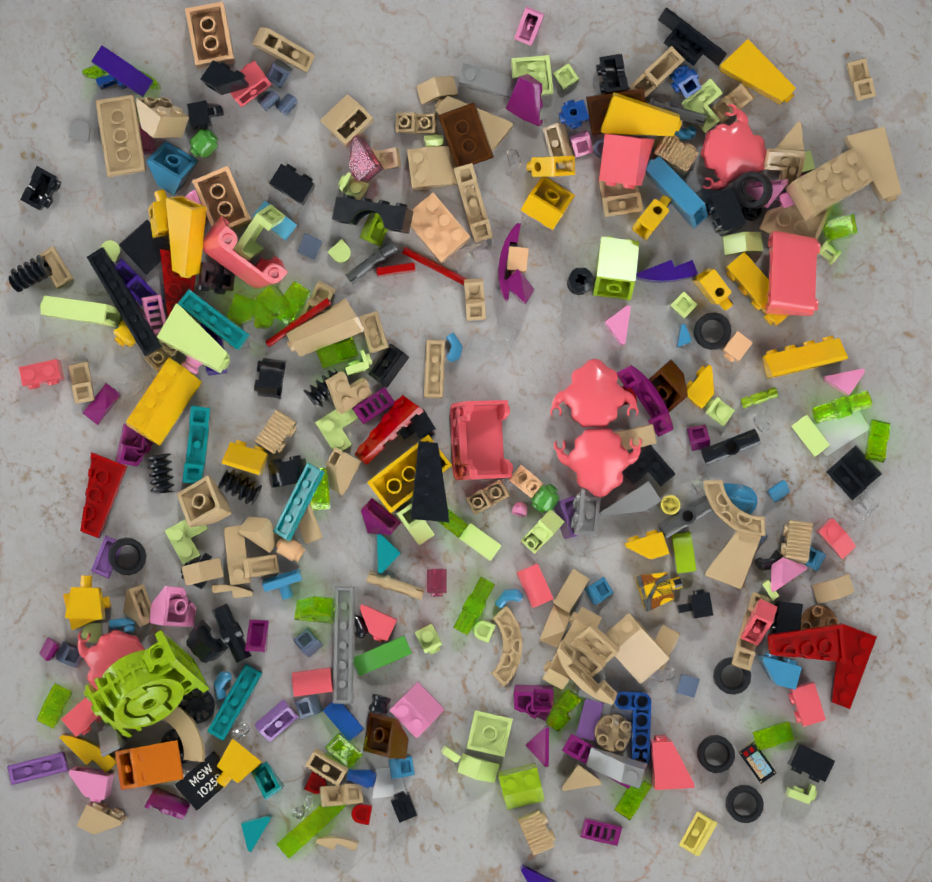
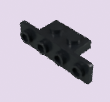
(688, 40)

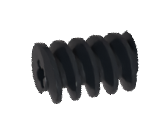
(29, 274)
(583, 274)
(321, 391)
(160, 473)
(240, 486)

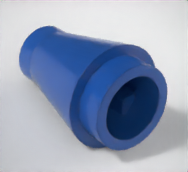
(363, 777)

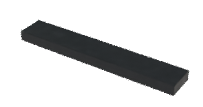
(124, 301)

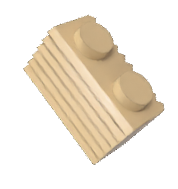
(676, 153)
(276, 432)
(797, 541)
(326, 766)
(536, 831)

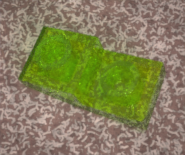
(297, 296)
(877, 440)
(321, 497)
(53, 706)
(559, 714)
(773, 735)
(632, 799)

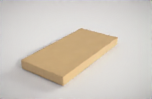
(120, 135)

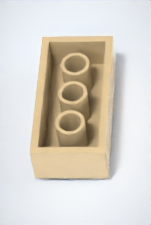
(829, 184)

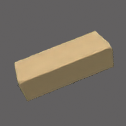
(558, 140)
(309, 526)

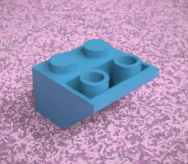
(782, 673)

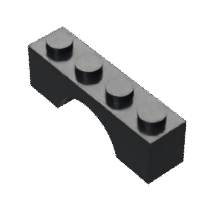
(351, 211)

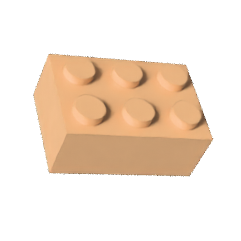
(210, 34)
(222, 198)
(438, 228)

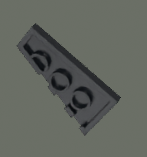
(429, 489)

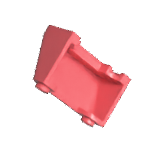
(220, 245)
(792, 274)
(479, 440)

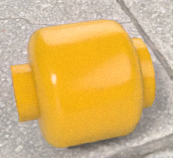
(123, 335)

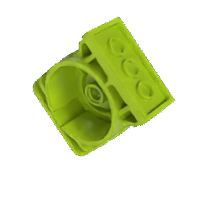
(145, 686)

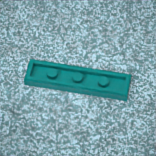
(213, 319)
(298, 501)
(234, 702)

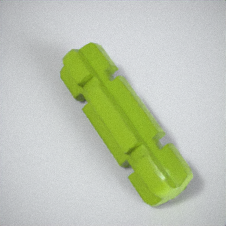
(759, 397)

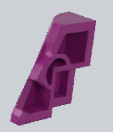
(527, 100)
(132, 447)
(534, 700)
(168, 803)

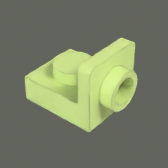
(352, 187)
(356, 367)
(718, 410)
(429, 639)
(798, 793)

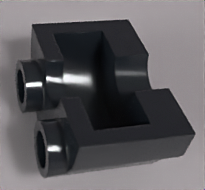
(612, 74)
(41, 189)
(215, 278)
(270, 378)
(286, 472)
(203, 644)

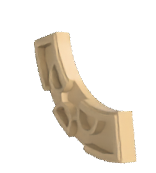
(730, 513)
(511, 646)
(188, 733)

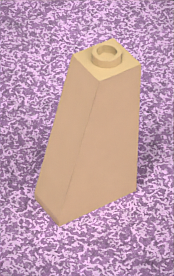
(495, 127)
(877, 156)
(325, 329)
(734, 560)

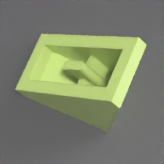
(742, 242)
(478, 768)

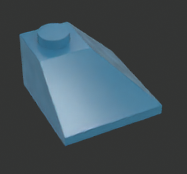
(171, 167)

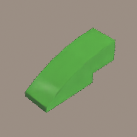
(382, 655)

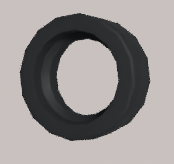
(767, 190)
(712, 316)
(141, 559)
(730, 690)
(730, 754)
(744, 818)

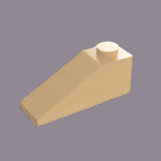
(283, 49)
(236, 551)

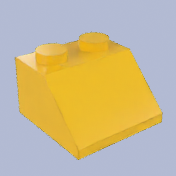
(547, 202)
(245, 458)

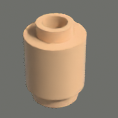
(290, 549)

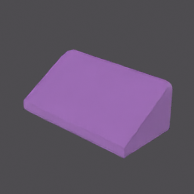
(565, 512)
(276, 720)

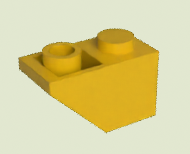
(702, 388)
(650, 546)

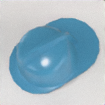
(742, 497)

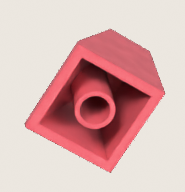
(624, 160)
(667, 766)

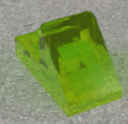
(344, 750)

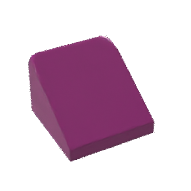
(698, 437)
(49, 649)

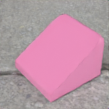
(581, 143)
(785, 200)

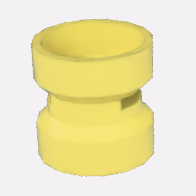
(672, 506)

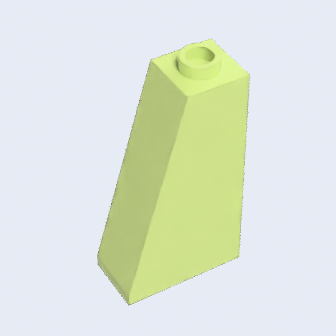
(80, 311)
(192, 340)

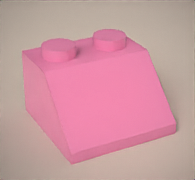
(416, 709)
(92, 782)

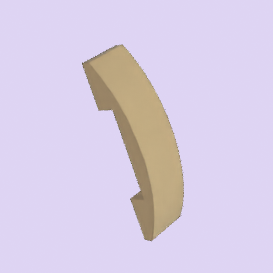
(473, 202)
(745, 651)
(600, 691)

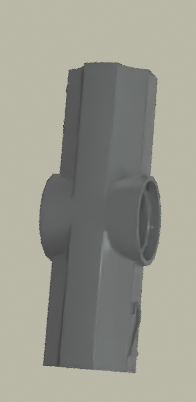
(676, 523)

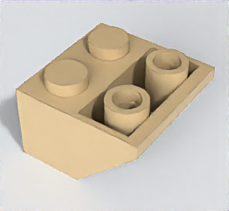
(161, 117)
(347, 120)
(99, 817)

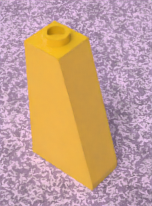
(757, 73)
(638, 118)
(186, 234)

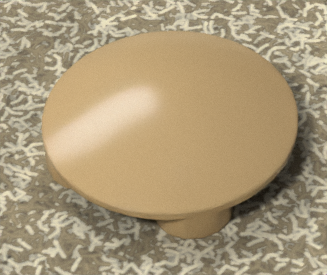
(613, 732)

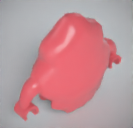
(732, 150)
(594, 395)
(599, 460)
(106, 652)

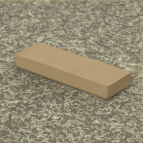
(434, 369)

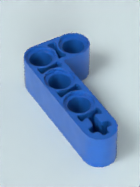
(637, 729)

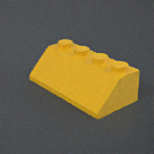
(803, 358)
(163, 402)
(396, 482)

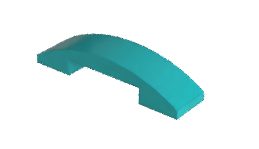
(197, 444)

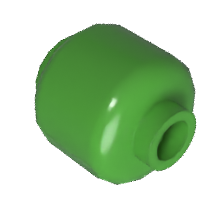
(203, 143)
(545, 498)

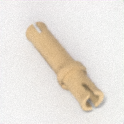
(395, 585)

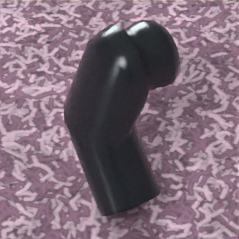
(766, 564)
(360, 626)

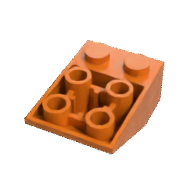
(149, 765)

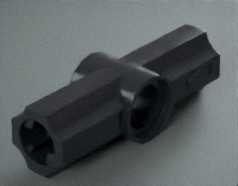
(742, 442)
(231, 632)

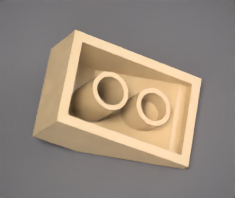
(431, 167)
(638, 649)

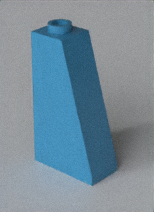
(680, 194)

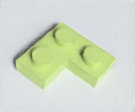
(537, 67)
(700, 103)
(332, 428)
(181, 539)

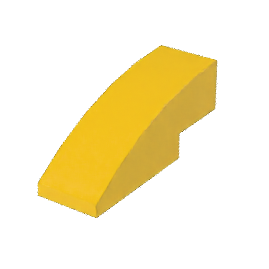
(89, 751)

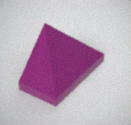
(519, 286)
(102, 404)
(378, 519)
(257, 636)
(540, 746)

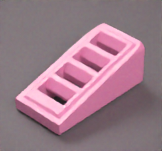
(145, 300)

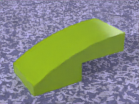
(683, 552)

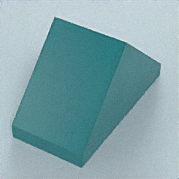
(386, 553)
(267, 780)
(253, 830)

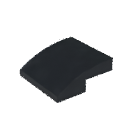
(143, 248)
(854, 472)

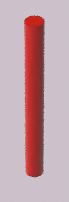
(433, 265)
(299, 321)

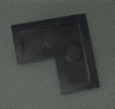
(652, 463)

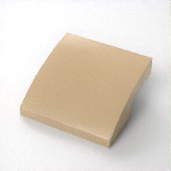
(619, 200)
(593, 649)

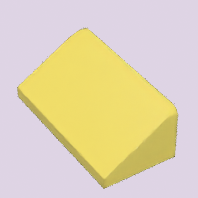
(698, 833)

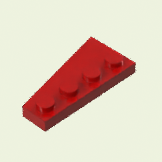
(817, 643)
(849, 674)

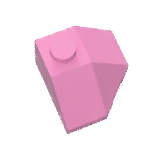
(172, 608)

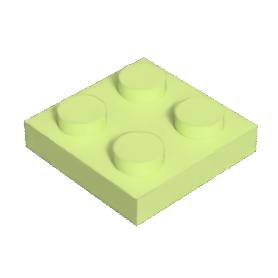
(489, 733)

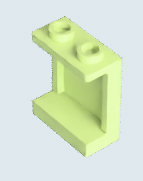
(266, 218)

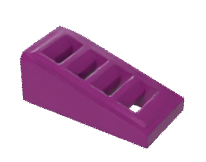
(364, 420)
(585, 827)

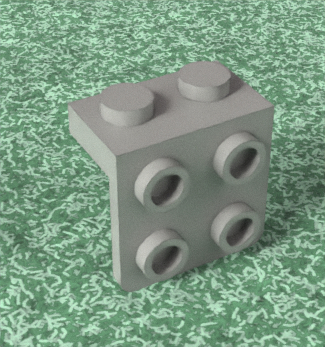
(585, 515)

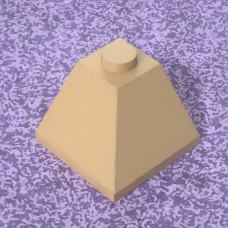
(203, 503)

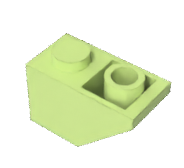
(418, 528)
(542, 531)

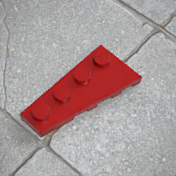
(174, 284)
(387, 429)
(103, 485)

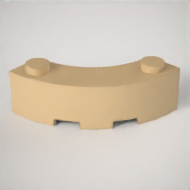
(553, 669)

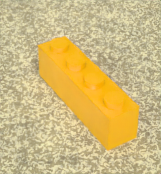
(754, 284)

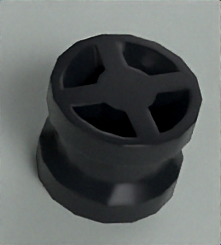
(756, 212)
(379, 703)

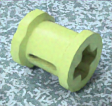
(826, 246)

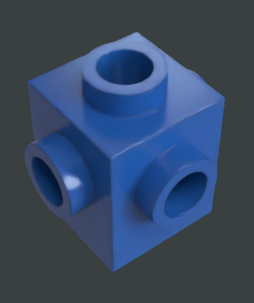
(685, 81)
(580, 111)

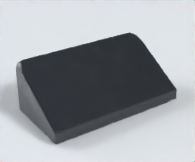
(388, 365)

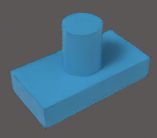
(283, 582)

